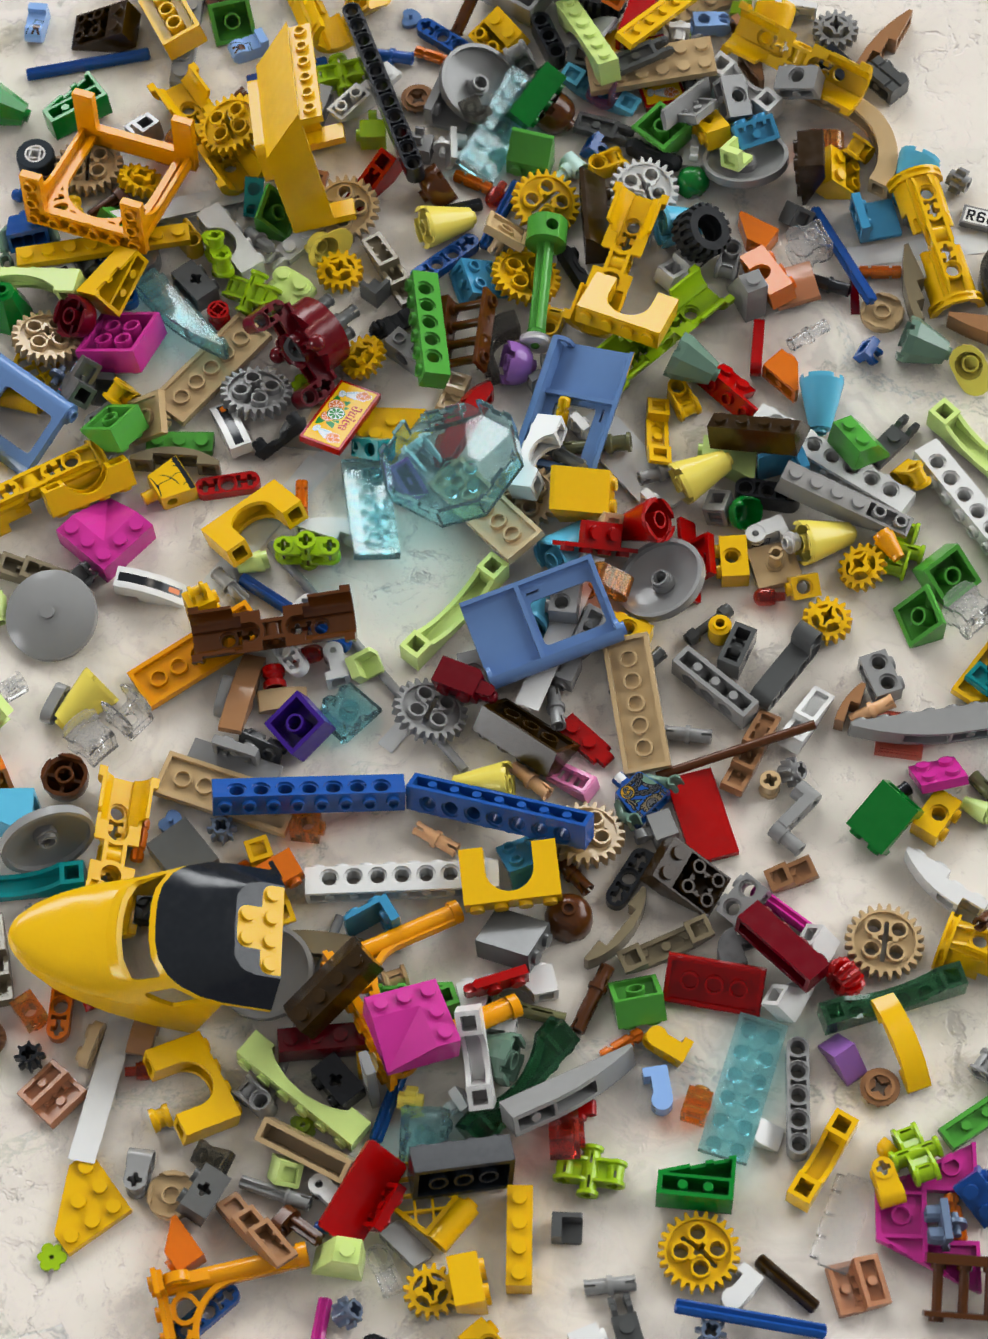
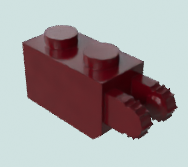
(463, 682)

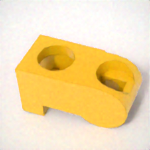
(665, 1046)

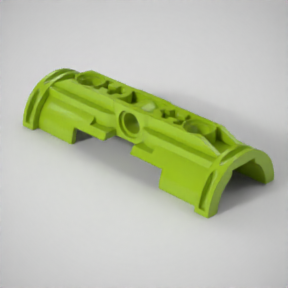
(693, 297)

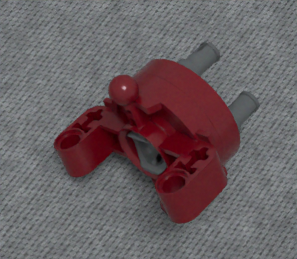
(309, 340)

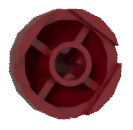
(74, 317)

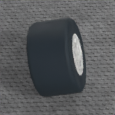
(36, 156)

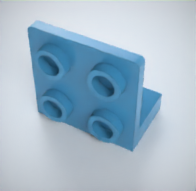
(755, 131)
(874, 219)
(470, 277)
(773, 464)
(517, 860)
(374, 911)

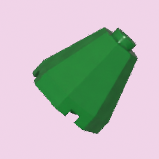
(12, 108)
(12, 307)

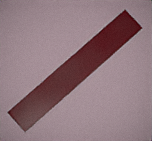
(854, 299)

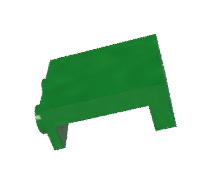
(883, 817)

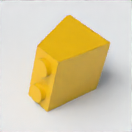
(581, 493)

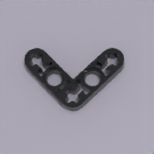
(628, 889)

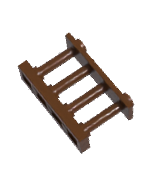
(484, 326)
(964, 1265)

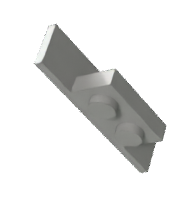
(690, 106)
(234, 756)

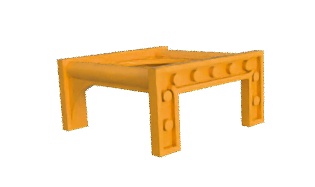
(137, 219)

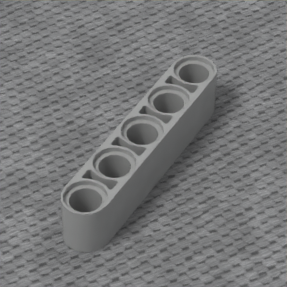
(794, 1109)

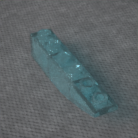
(179, 314)

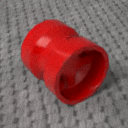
(218, 314)
(273, 676)

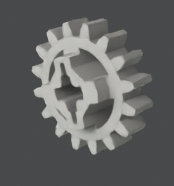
(845, 27)

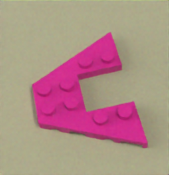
(904, 1227)

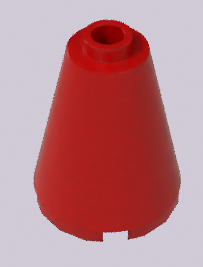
(649, 522)

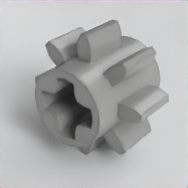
(958, 180)
(792, 771)

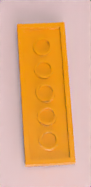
(172, 668)

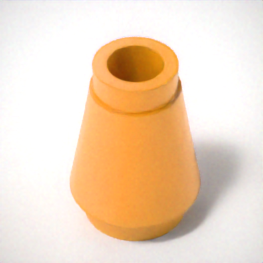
(888, 544)

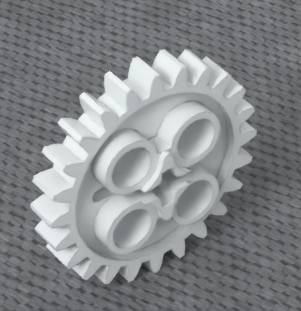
(662, 184)

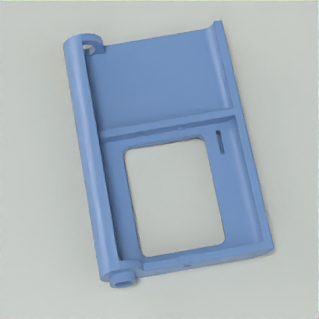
(591, 380)
(45, 398)
(508, 631)

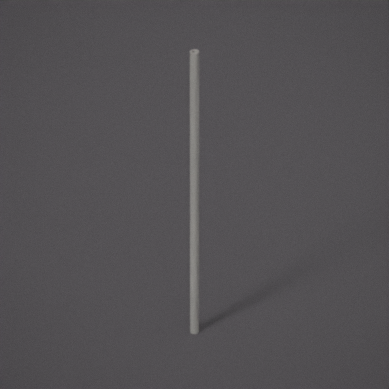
(385, 677)

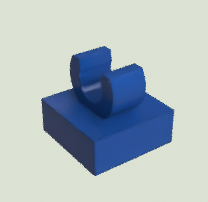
(592, 145)
(867, 349)

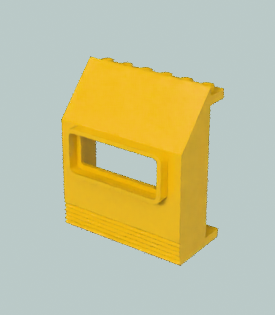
(288, 128)

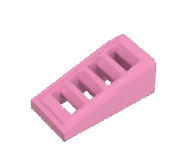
(586, 788)

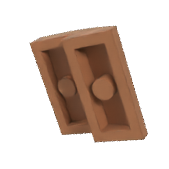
(807, 287)
(52, 1094)
(862, 1287)

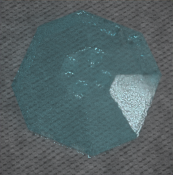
(452, 462)

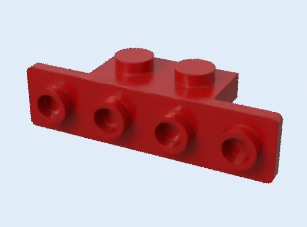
(731, 392)
(599, 536)
(704, 544)

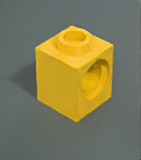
(812, 582)

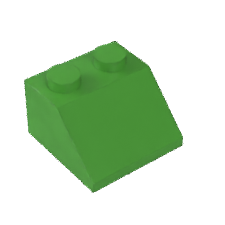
(651, 129)
(529, 152)
(116, 427)
(855, 443)
(945, 570)
(637, 1002)

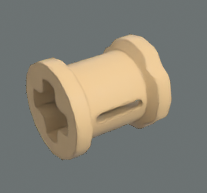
(769, 784)
(395, 976)

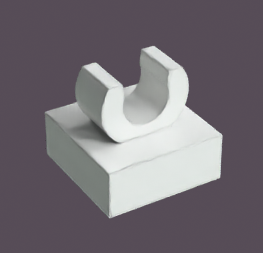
(692, 156)
(458, 1102)

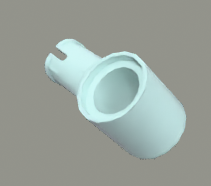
(570, 166)

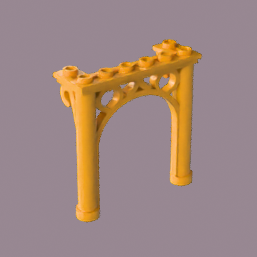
(402, 936)
(215, 1276)

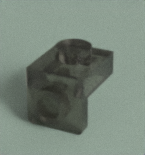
(473, 110)
(215, 1156)

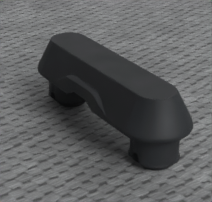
(638, 149)
(569, 262)
(384, 327)
(265, 450)

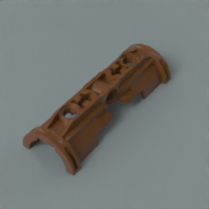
(215, 625)

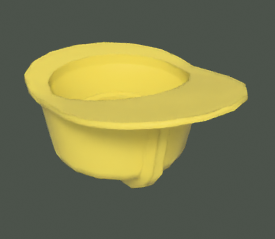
(321, 243)
(970, 369)

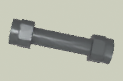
(693, 635)

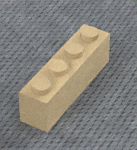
(304, 1148)

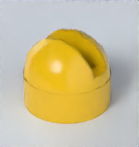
(885, 1146)

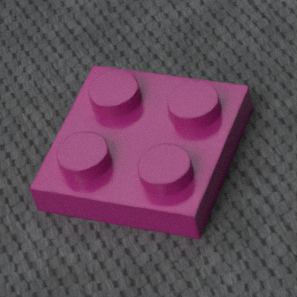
(938, 774)

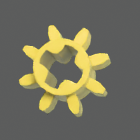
(410, 1097)

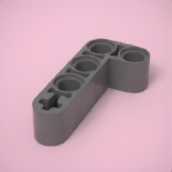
(788, 666)

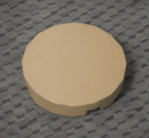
(884, 314)
(164, 1191)

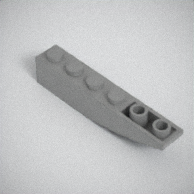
(840, 501)
(927, 726)
(565, 1092)

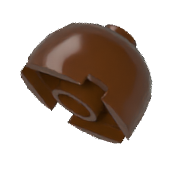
(558, 115)
(436, 188)
(65, 777)
(569, 918)

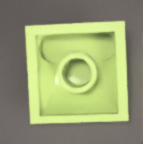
(292, 285)

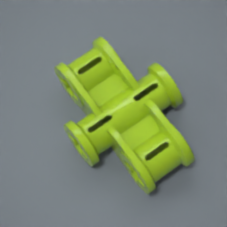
(340, 74)
(218, 254)
(250, 292)
(300, 551)
(911, 551)
(916, 1154)
(599, 1172)

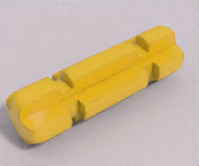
(563, 405)

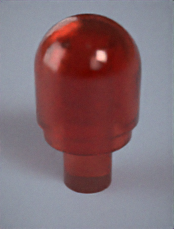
(495, 195)
(768, 596)
(312, 653)
(139, 1071)

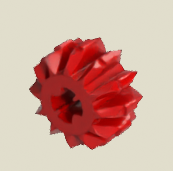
(845, 977)

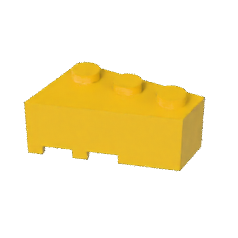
(114, 281)

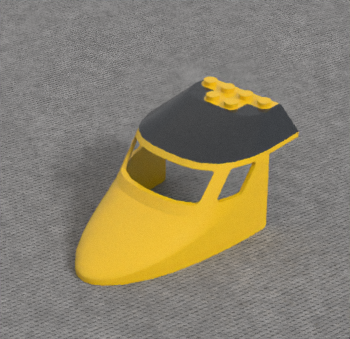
(209, 937)

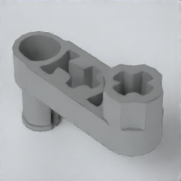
(806, 799)

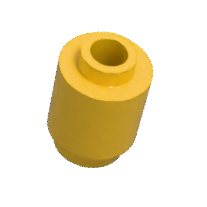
(719, 629)

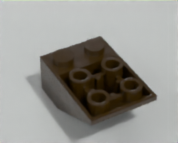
(107, 28)
(809, 162)
(685, 877)

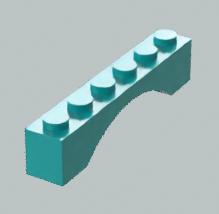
(43, 882)

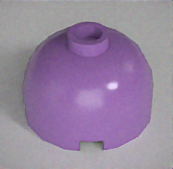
(516, 363)

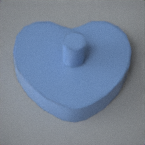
(410, 18)
(171, 818)

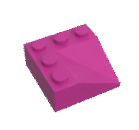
(124, 342)
(106, 536)
(411, 1027)

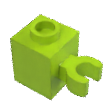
(371, 132)

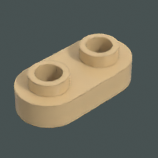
(94, 1036)

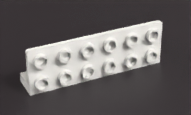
(626, 464)

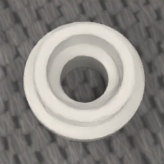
(791, 542)

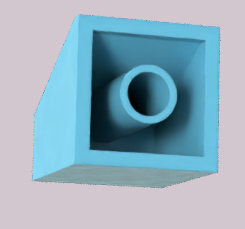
(16, 804)

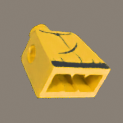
(170, 486)

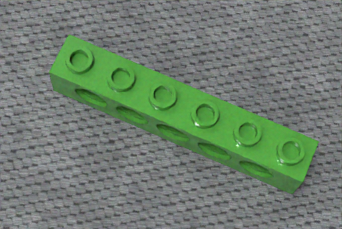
(427, 329)

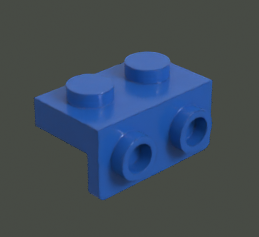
(974, 1193)

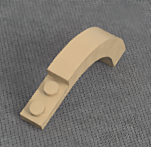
(881, 137)

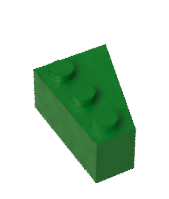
(536, 96)
(60, 112)
(698, 1186)

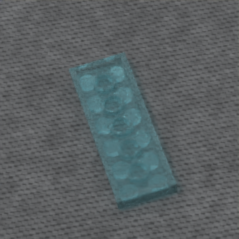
(489, 142)
(369, 511)
(743, 1088)

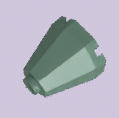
(922, 344)
(692, 362)
(505, 1056)

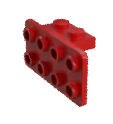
(366, 1194)

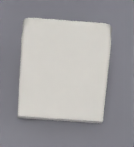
(768, 1136)

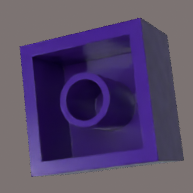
(300, 726)

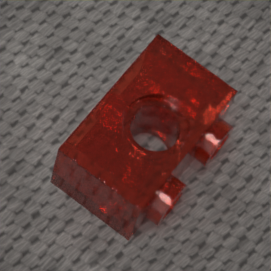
(567, 1137)

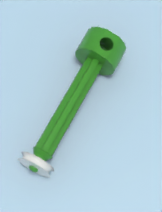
(546, 238)

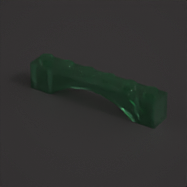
(929, 988)
(549, 1049)

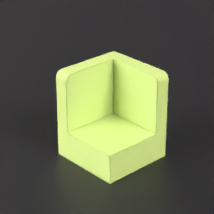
(733, 157)
(364, 665)
(285, 1171)

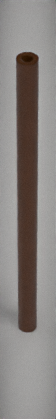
(738, 749)

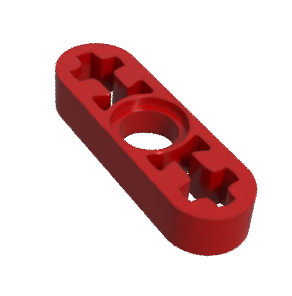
(757, 347)
(243, 477)

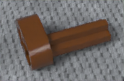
(111, 201)
(289, 1220)

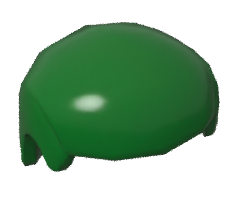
(692, 181)
(745, 512)

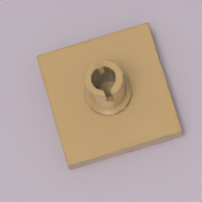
(504, 233)
(154, 410)
(772, 565)

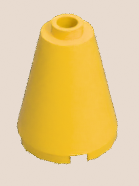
(780, 12)

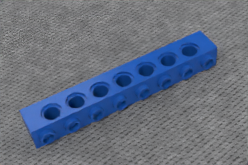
(308, 794)
(500, 811)

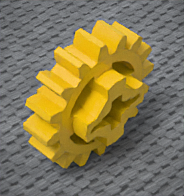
(138, 180)
(340, 271)
(364, 357)
(862, 567)
(834, 627)
(421, 1294)

